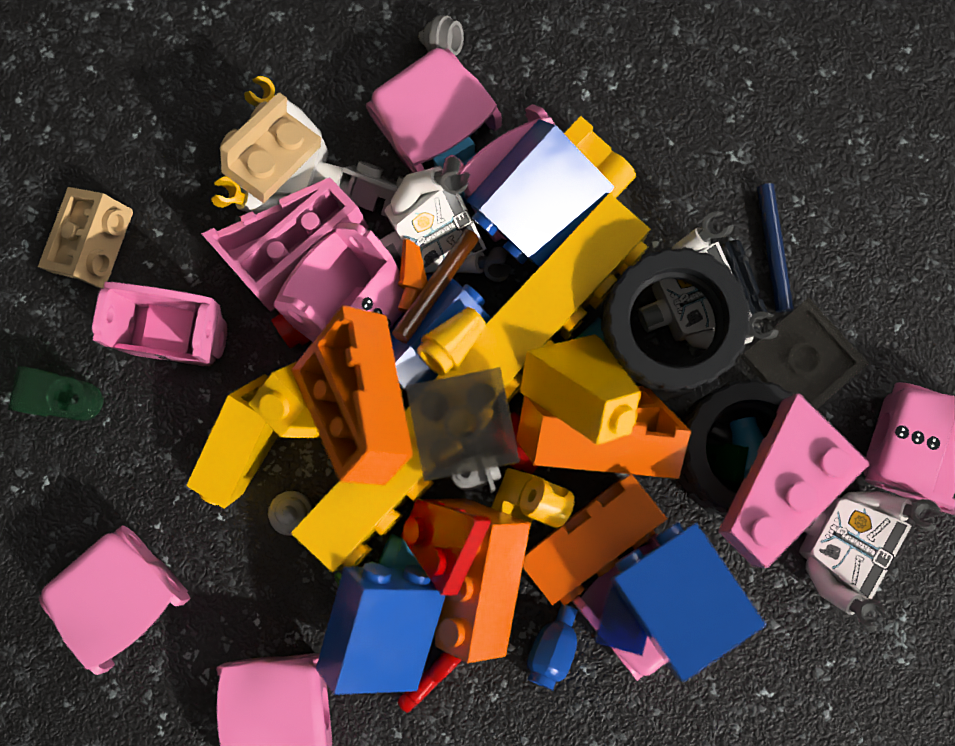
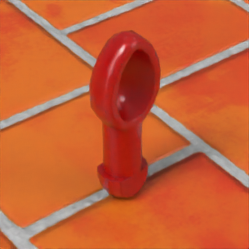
(429, 680)

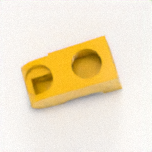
(599, 153)
(533, 498)

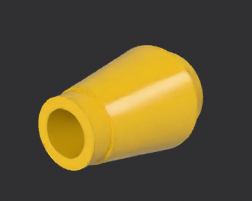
(450, 342)

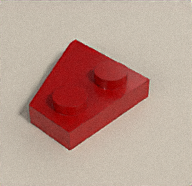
(444, 541)

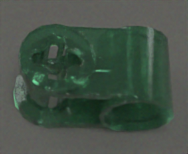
(50, 394)

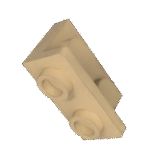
(267, 149)
(86, 236)

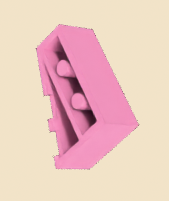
(271, 243)
(790, 483)

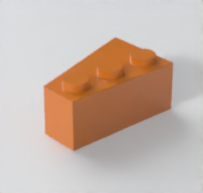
(356, 397)
(651, 449)
(592, 540)
(480, 617)

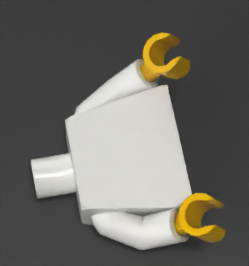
(311, 172)

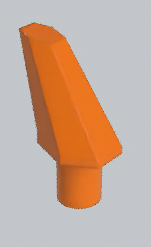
(412, 274)

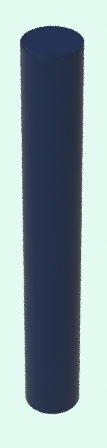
(774, 248)

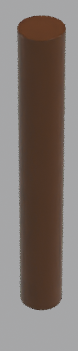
(435, 286)

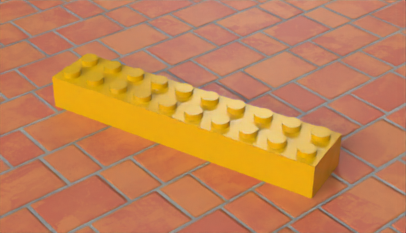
(534, 317)

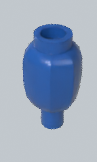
(553, 649)

